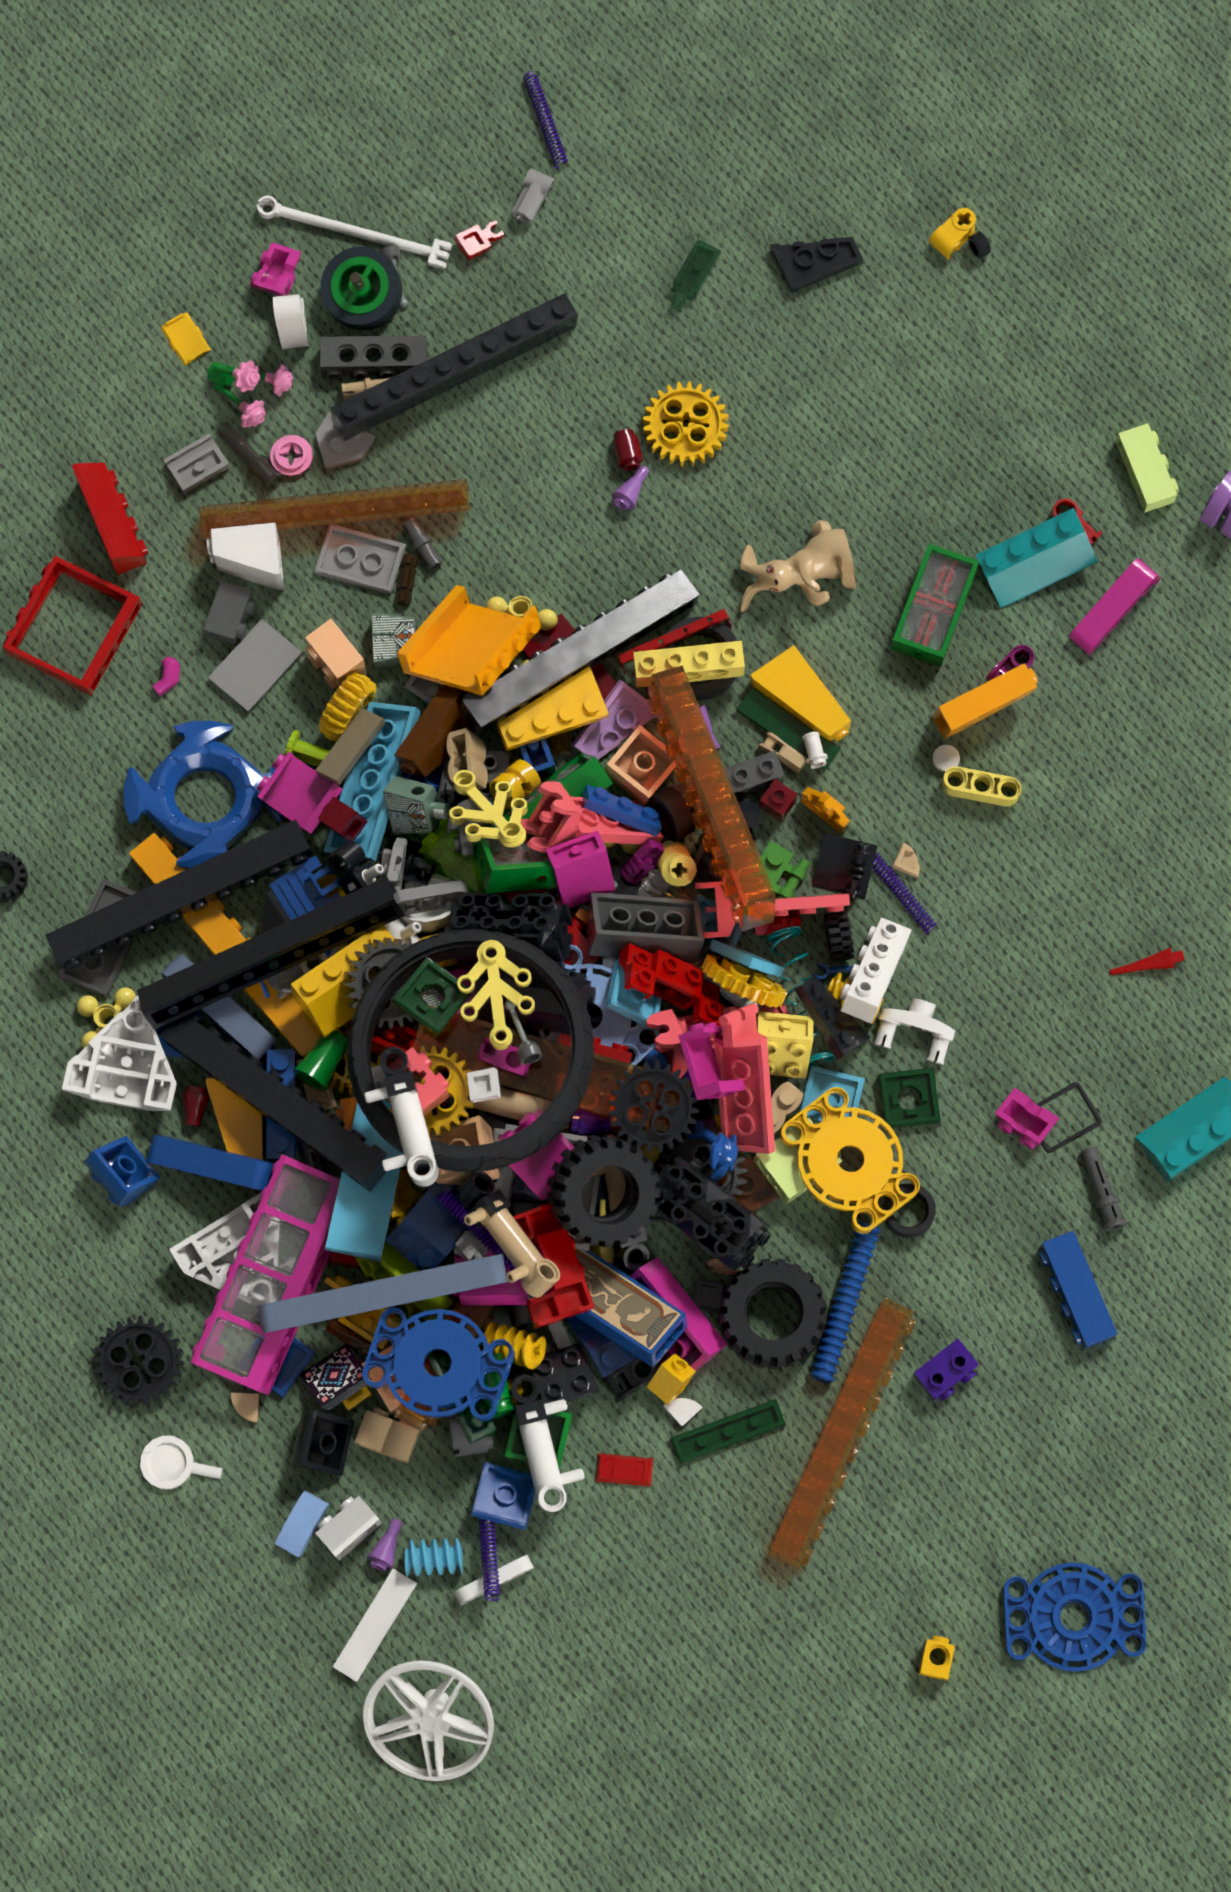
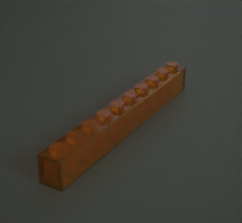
(340, 506)
(841, 1433)

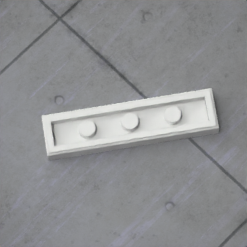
(375, 1625)

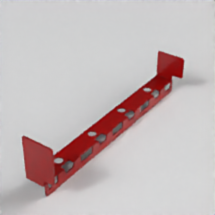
(675, 635)

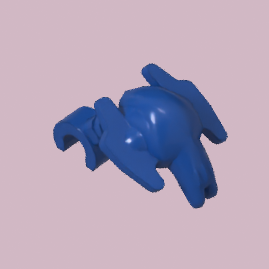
(723, 1150)

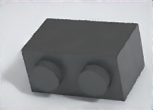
(229, 613)

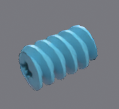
(433, 1556)

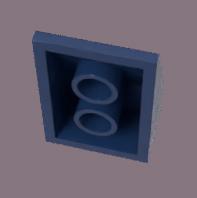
(427, 1229)
(601, 1352)

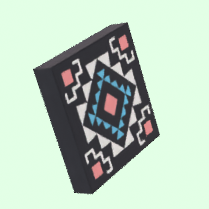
(335, 1378)

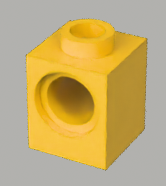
(671, 1379)
(929, 1669)

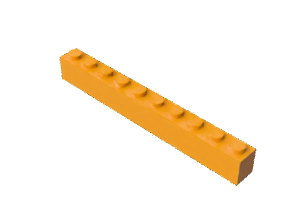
(219, 934)

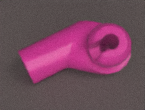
(170, 678)

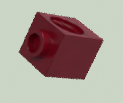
(778, 800)
(342, 819)

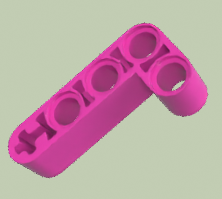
(1114, 605)

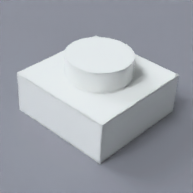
(483, 1085)

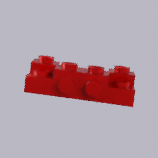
(672, 981)
(570, 1293)

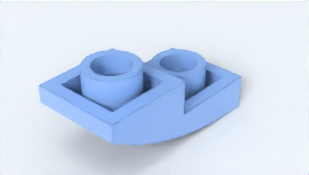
(301, 1523)

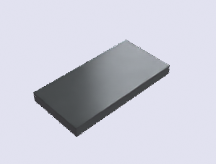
(101, 973)

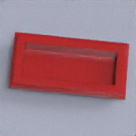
(624, 1469)

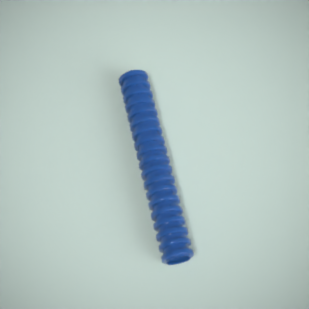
(844, 1304)

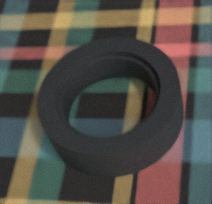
(720, 634)

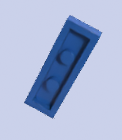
(621, 810)

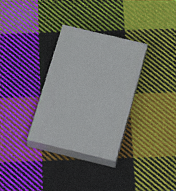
(360, 559)
(255, 666)

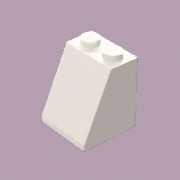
(248, 553)

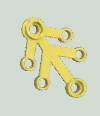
(509, 833)
(495, 988)

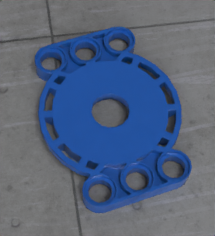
(462, 1380)
(1103, 1609)

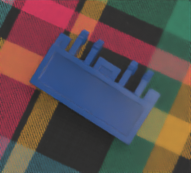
(301, 893)

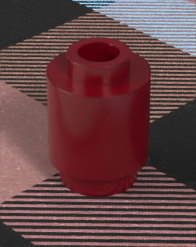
(627, 449)

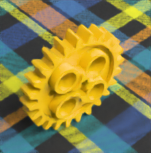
(684, 446)
(744, 981)
(458, 1090)

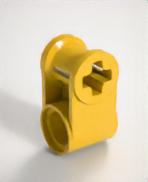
(952, 235)

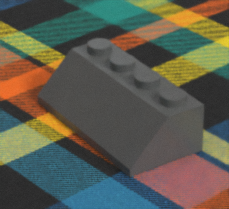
(646, 923)

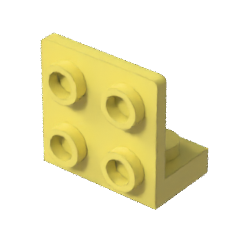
(787, 1042)

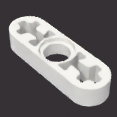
(505, 1574)

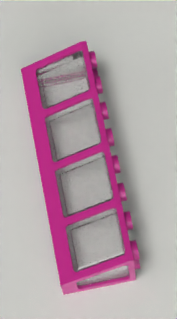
(274, 1263)

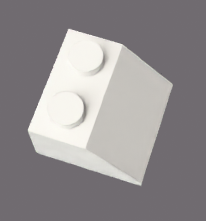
(348, 1527)

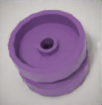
(1218, 506)

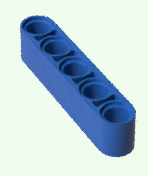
(210, 1162)

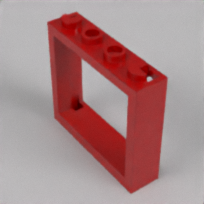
(110, 644)

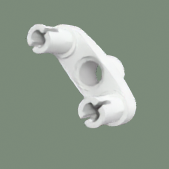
(920, 1016)

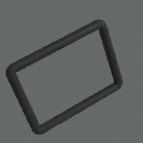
(1080, 1133)

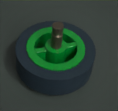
(361, 288)

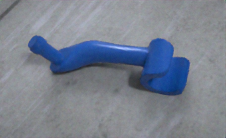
(833, 971)

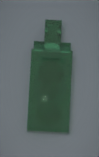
(693, 273)

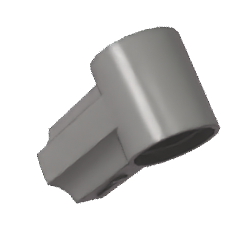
(534, 192)

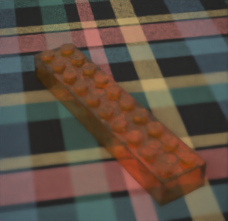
(712, 799)
(547, 1073)

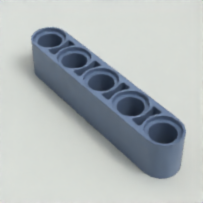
(231, 1019)

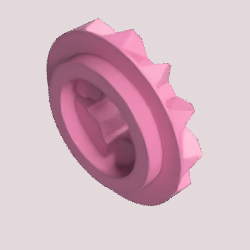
(283, 446)

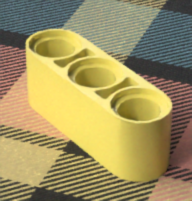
(994, 782)

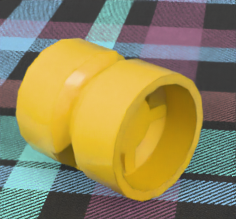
(523, 781)

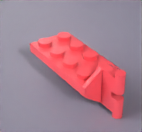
(744, 1055)

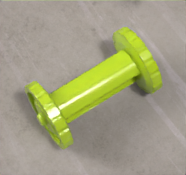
(305, 751)

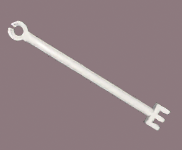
(432, 252)

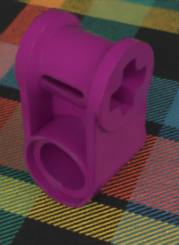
(1009, 662)

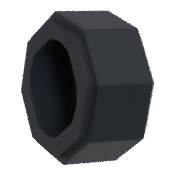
(979, 244)

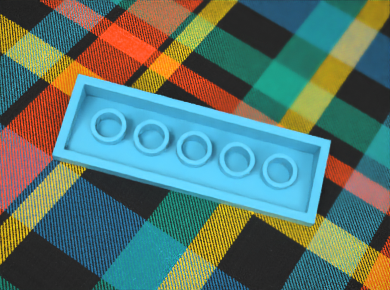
(371, 776)
(363, 1216)

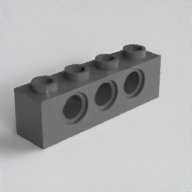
(362, 347)
(750, 775)

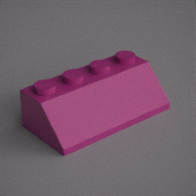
(700, 1339)

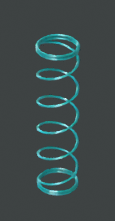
(795, 931)

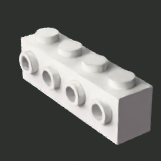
(875, 971)

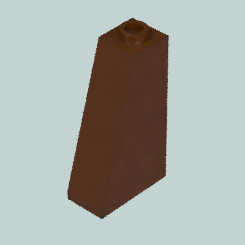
(427, 741)

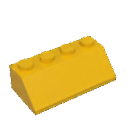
(322, 989)

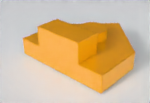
(826, 808)

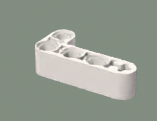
(290, 321)

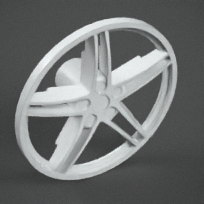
(430, 1719)

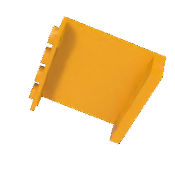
(466, 643)

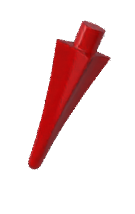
(1160, 960)

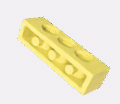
(698, 661)

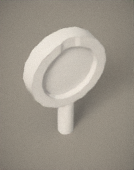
(169, 1463)

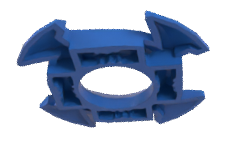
(198, 753)

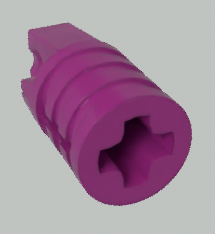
(642, 862)

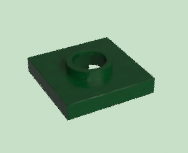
(426, 977)
(919, 1079)

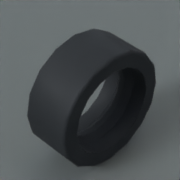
(674, 813)
(930, 1211)

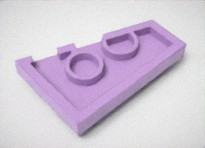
(626, 712)

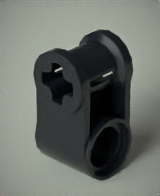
(628, 1379)

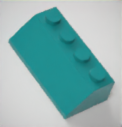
(1037, 558)
(1190, 1131)

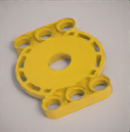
(857, 1187)

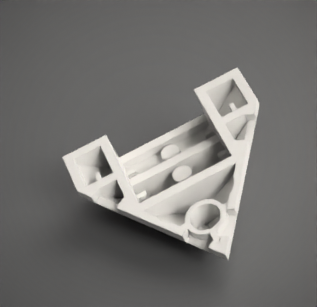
(124, 1065)
(215, 1247)

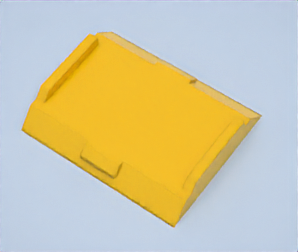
(185, 338)

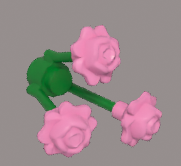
(246, 379)

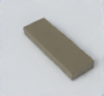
(350, 746)

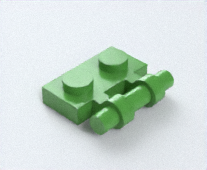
(776, 862)

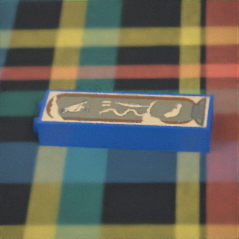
(629, 1311)

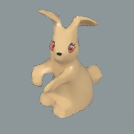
(823, 557)

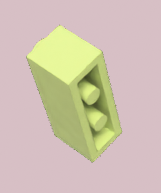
(1147, 467)

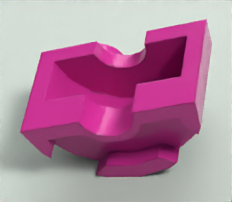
(277, 270)
(1025, 1119)

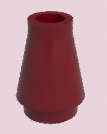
(194, 1104)

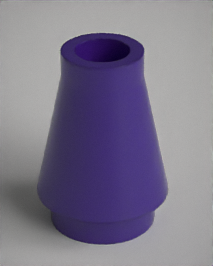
(589, 1123)

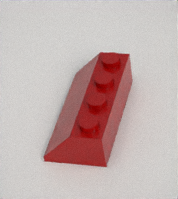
(110, 516)

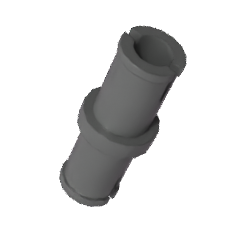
(422, 543)

